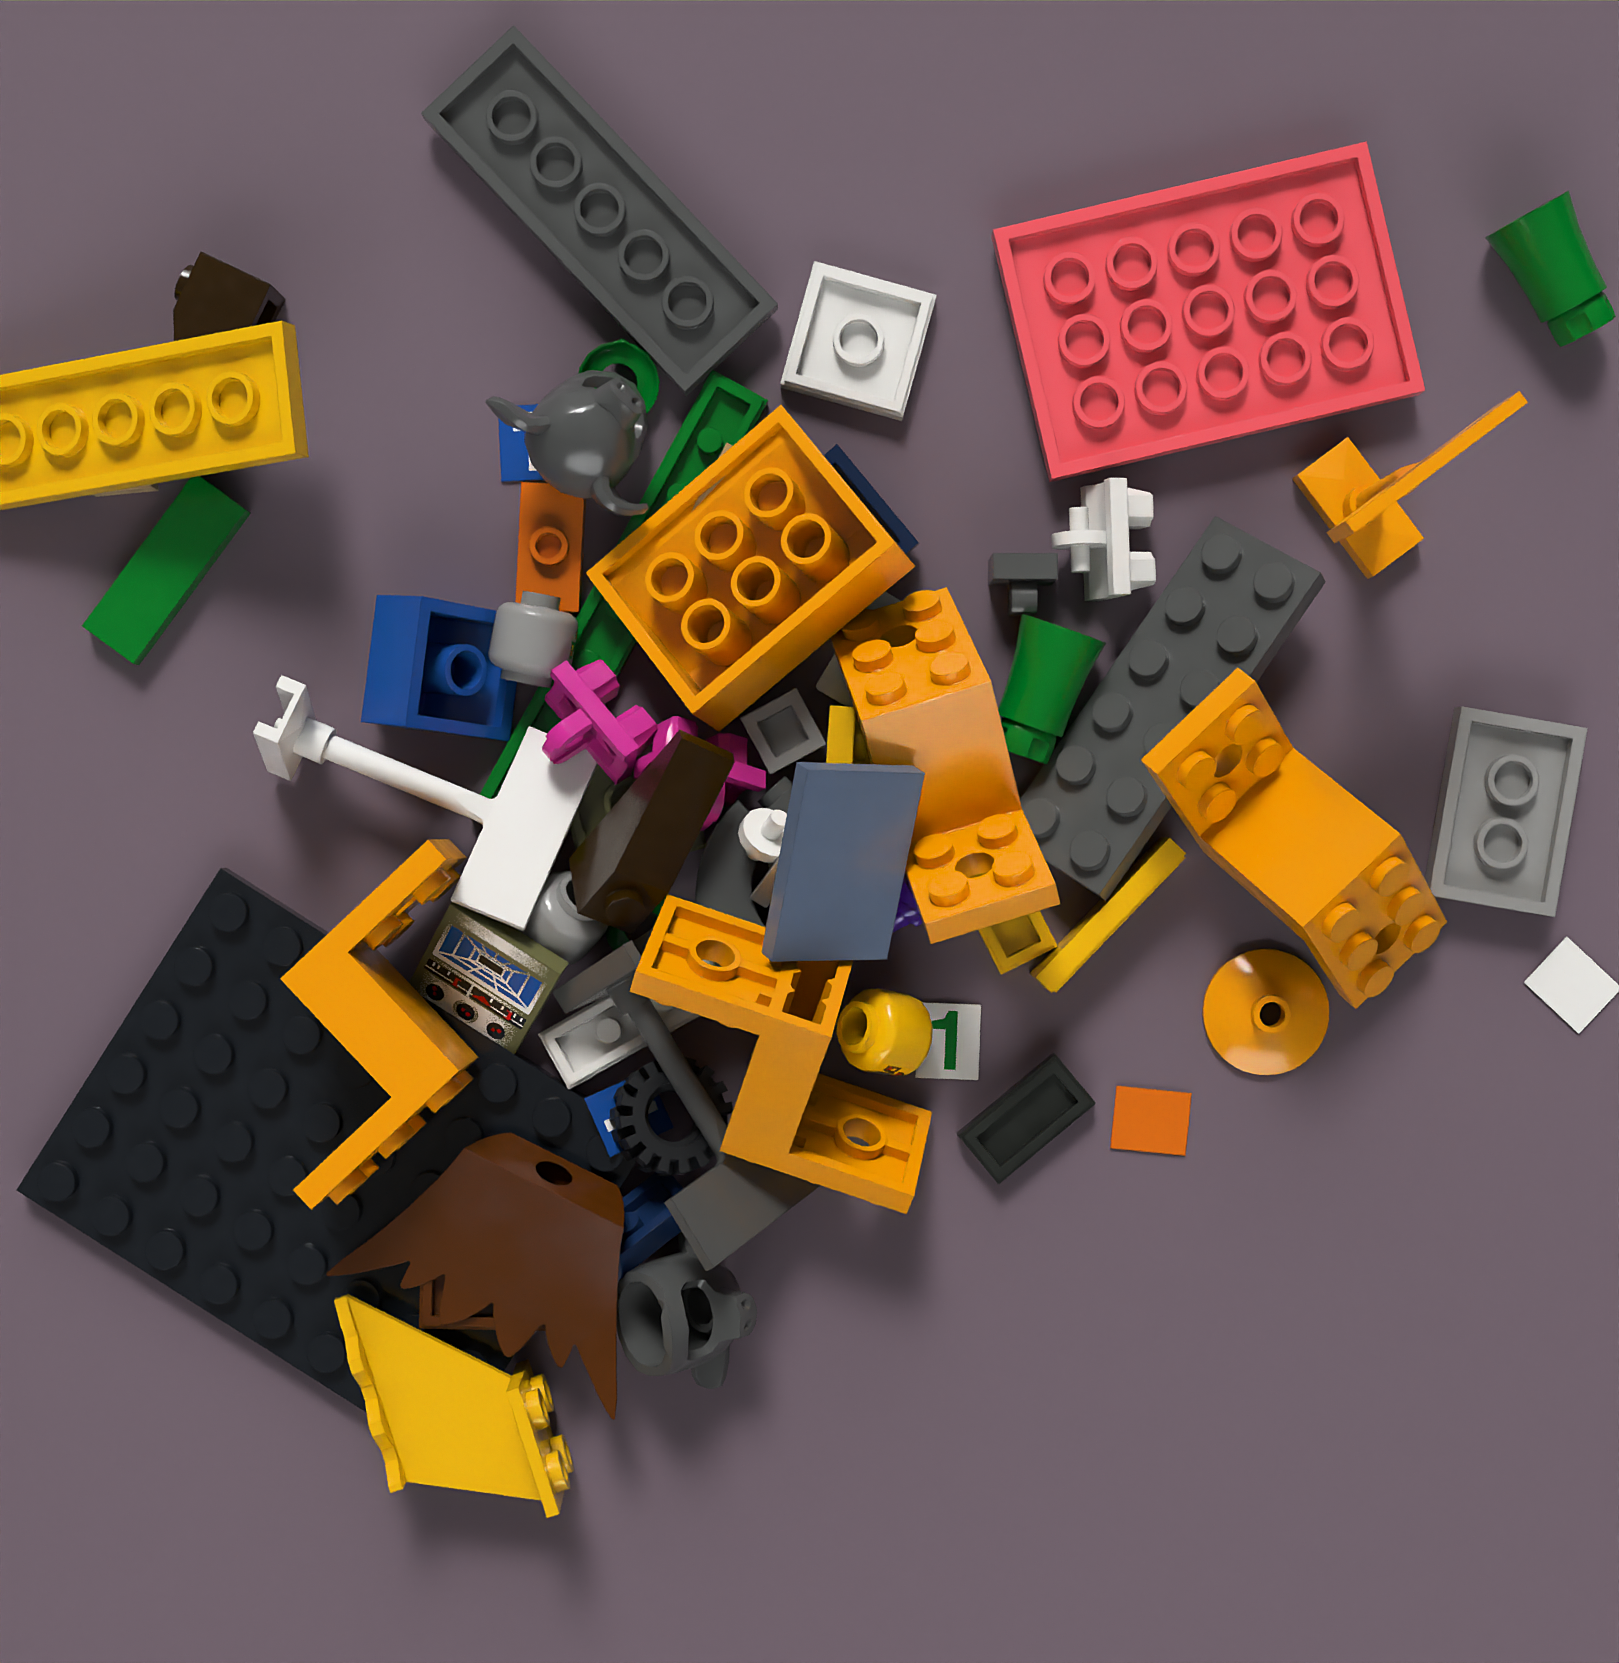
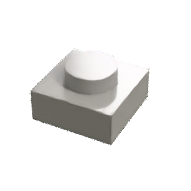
(783, 731)

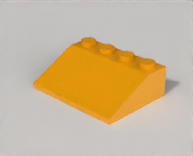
(750, 574)

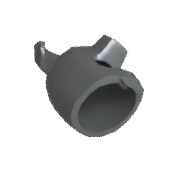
(584, 436)
(682, 1316)

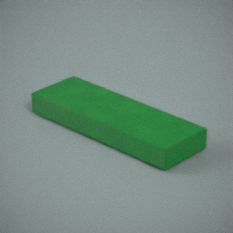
(166, 569)

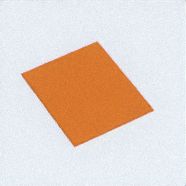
(1150, 1120)

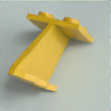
(452, 1415)

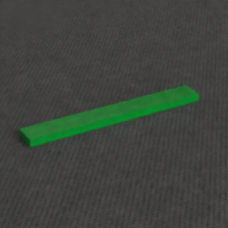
(718, 416)

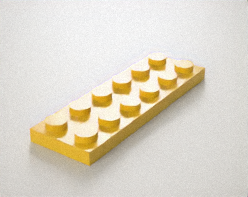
(151, 415)

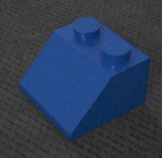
(435, 669)

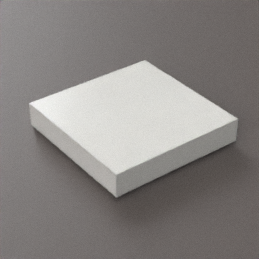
(858, 341)

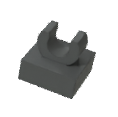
(1022, 575)

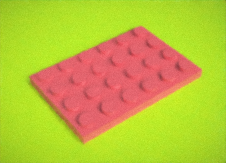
(1207, 311)

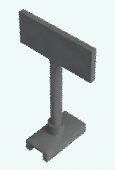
(734, 1196)

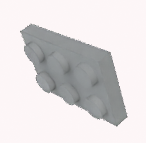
(1505, 811)

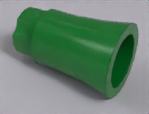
(1555, 269)
(1044, 685)

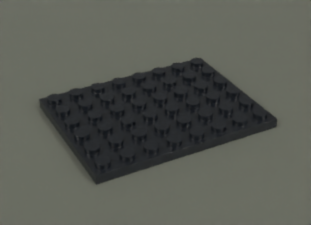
(231, 1099)

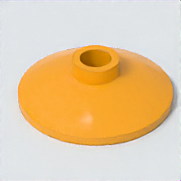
(1234, 1006)

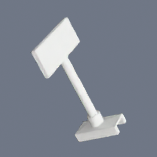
(520, 825)

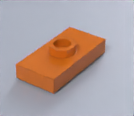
(551, 545)

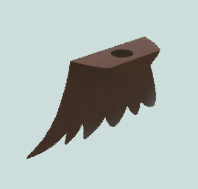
(518, 1244)

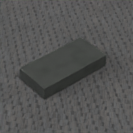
(1026, 1118)

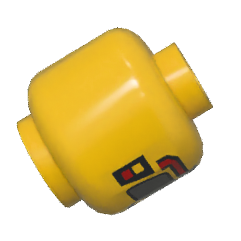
(885, 1032)

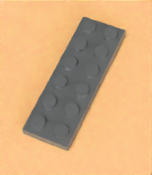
(600, 210)
(1218, 614)

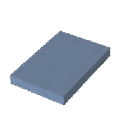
(842, 861)

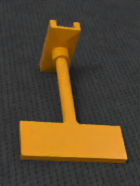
(1365, 509)

